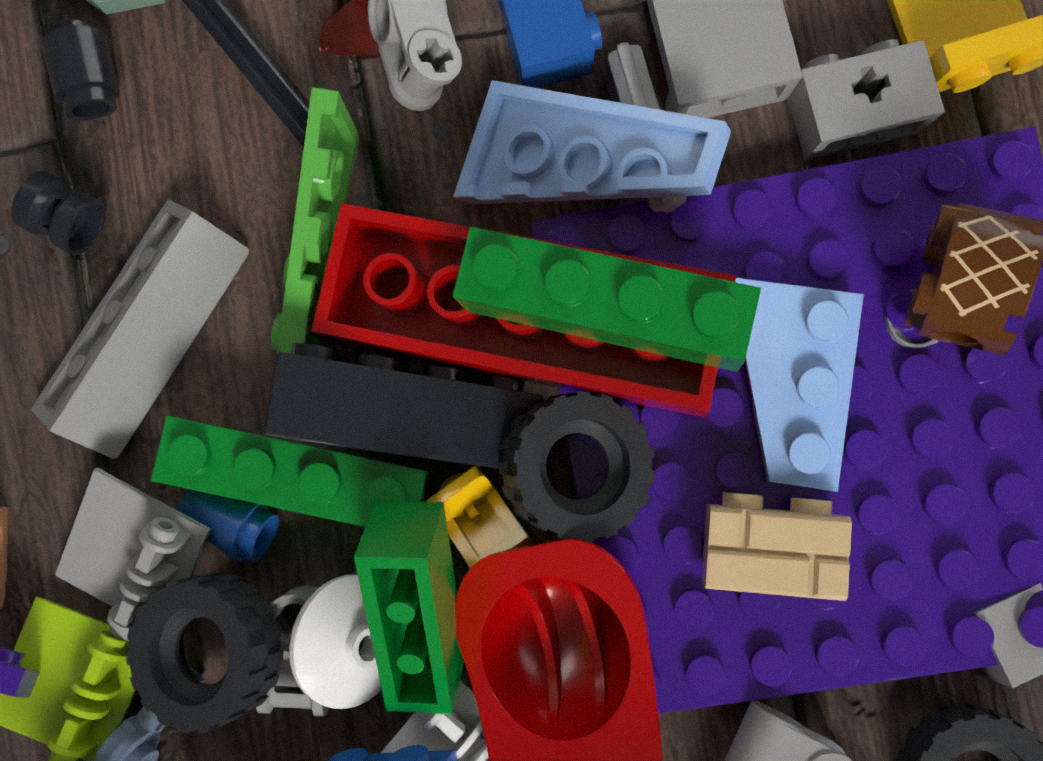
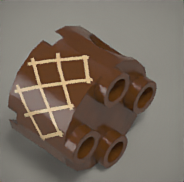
(979, 276)

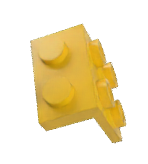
(971, 38)

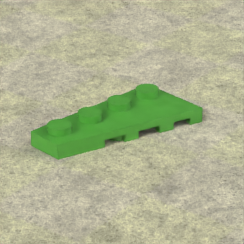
(323, 186)

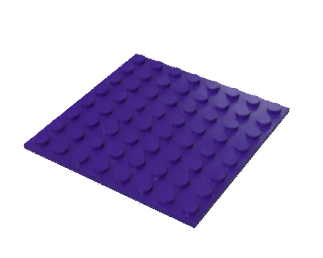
(934, 445)

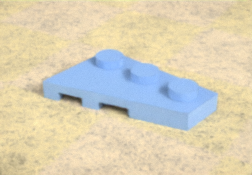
(802, 380)

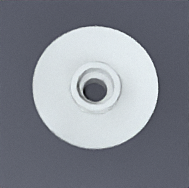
(327, 644)

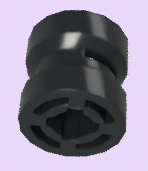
(50, 208)

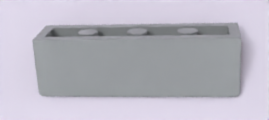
(140, 331)

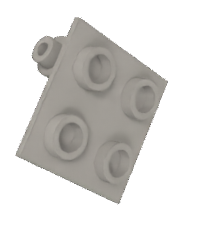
(127, 547)

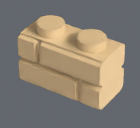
(777, 549)

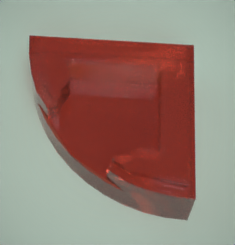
(349, 32)

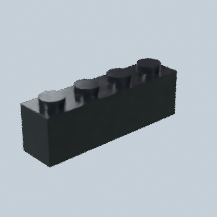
(392, 410)

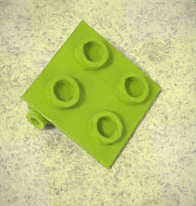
(80, 683)

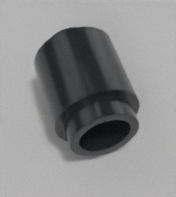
(81, 70)

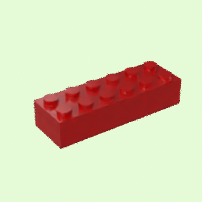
(394, 291)

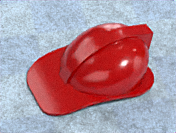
(559, 655)

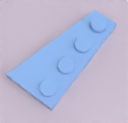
(585, 148)

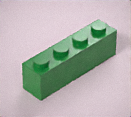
(607, 298)
(282, 472)

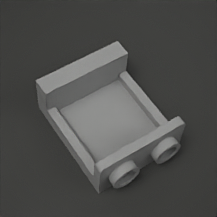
(724, 54)

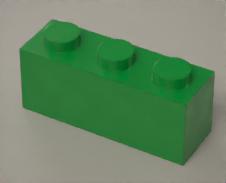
(411, 605)

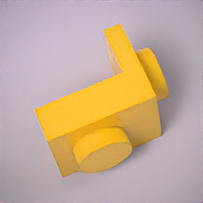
(478, 516)

